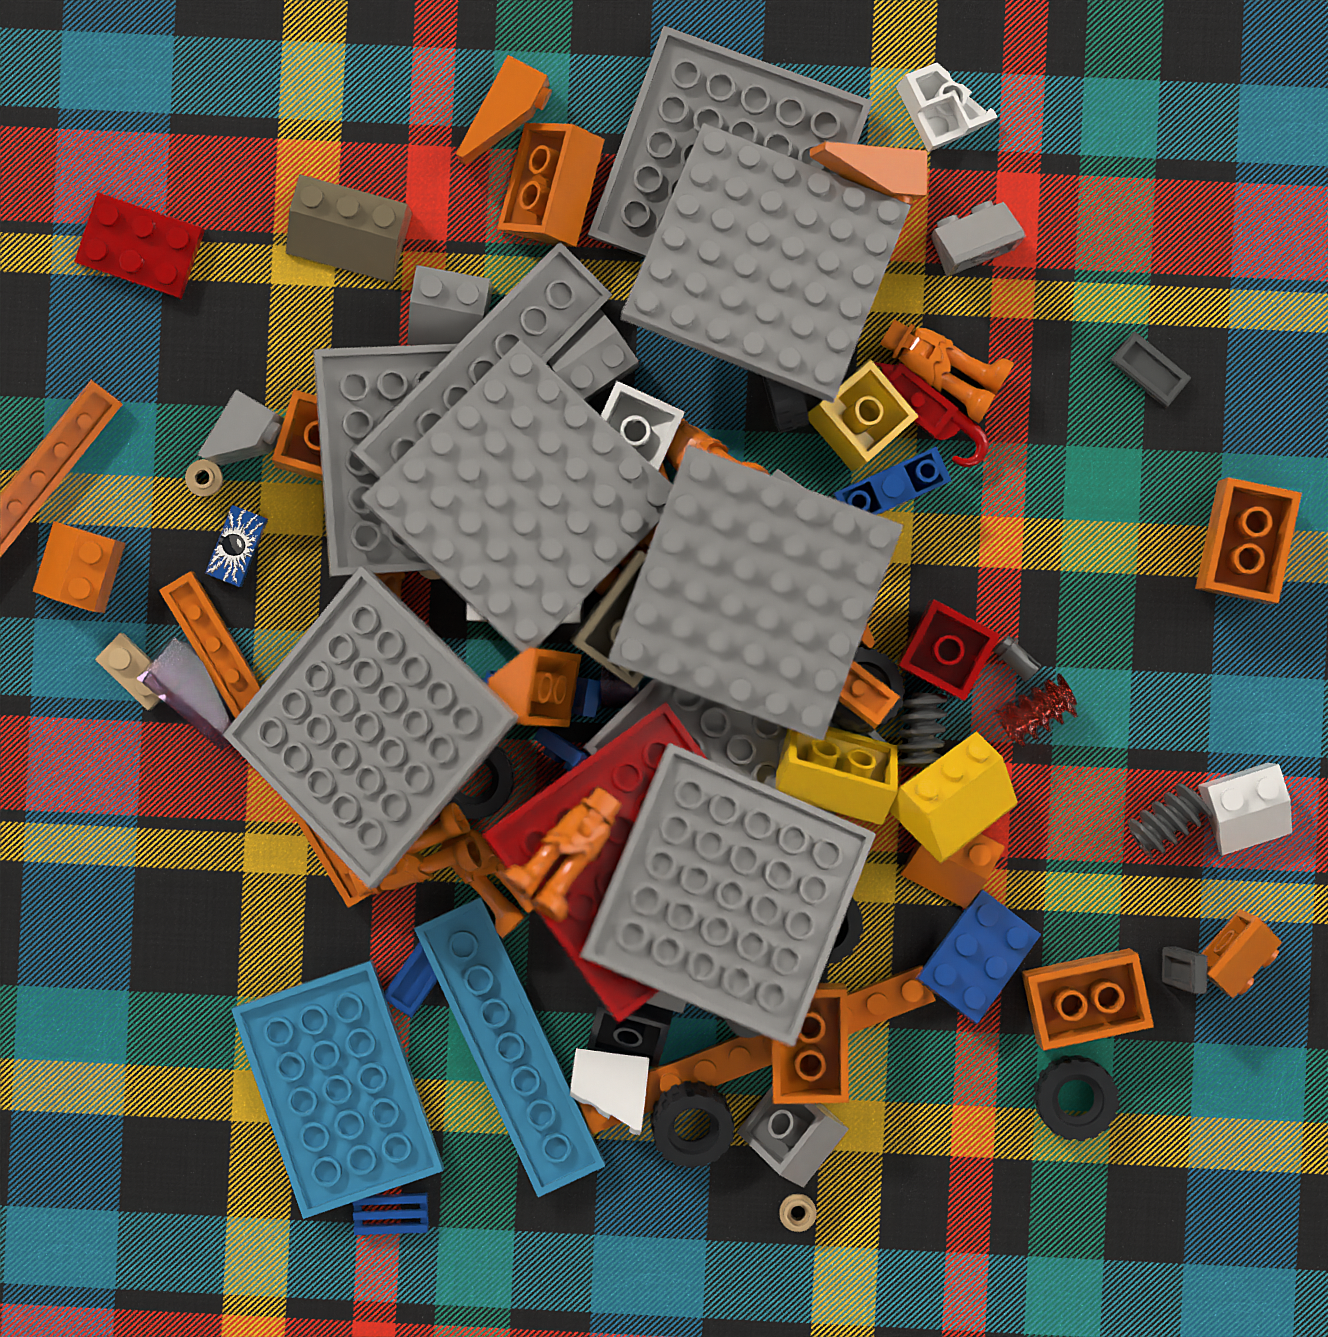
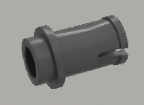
(1016, 657)

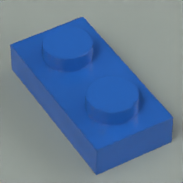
(560, 749)

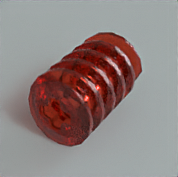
(1038, 710)

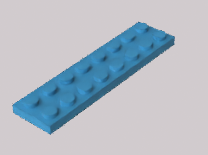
(510, 1046)

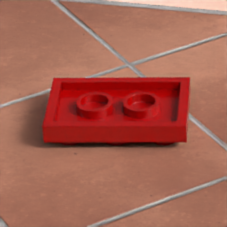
(139, 245)

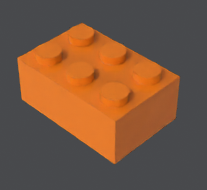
(1248, 541)
(1087, 999)

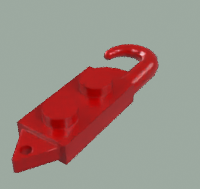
(935, 412)

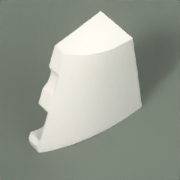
(941, 106)
(611, 1084)

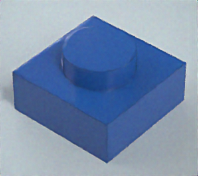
(587, 697)

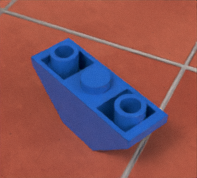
(897, 484)

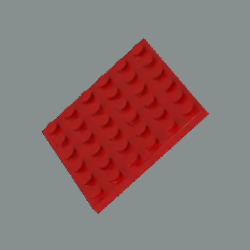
(625, 772)

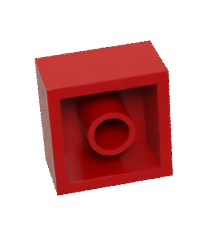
(947, 650)

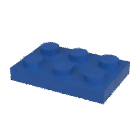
(978, 956)

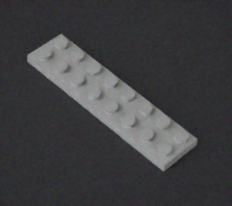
(539, 311)

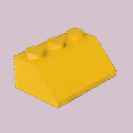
(840, 773)
(955, 797)

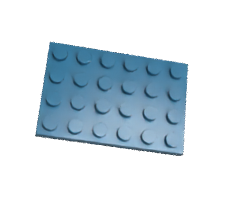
(337, 1089)

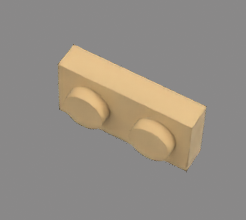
(125, 663)

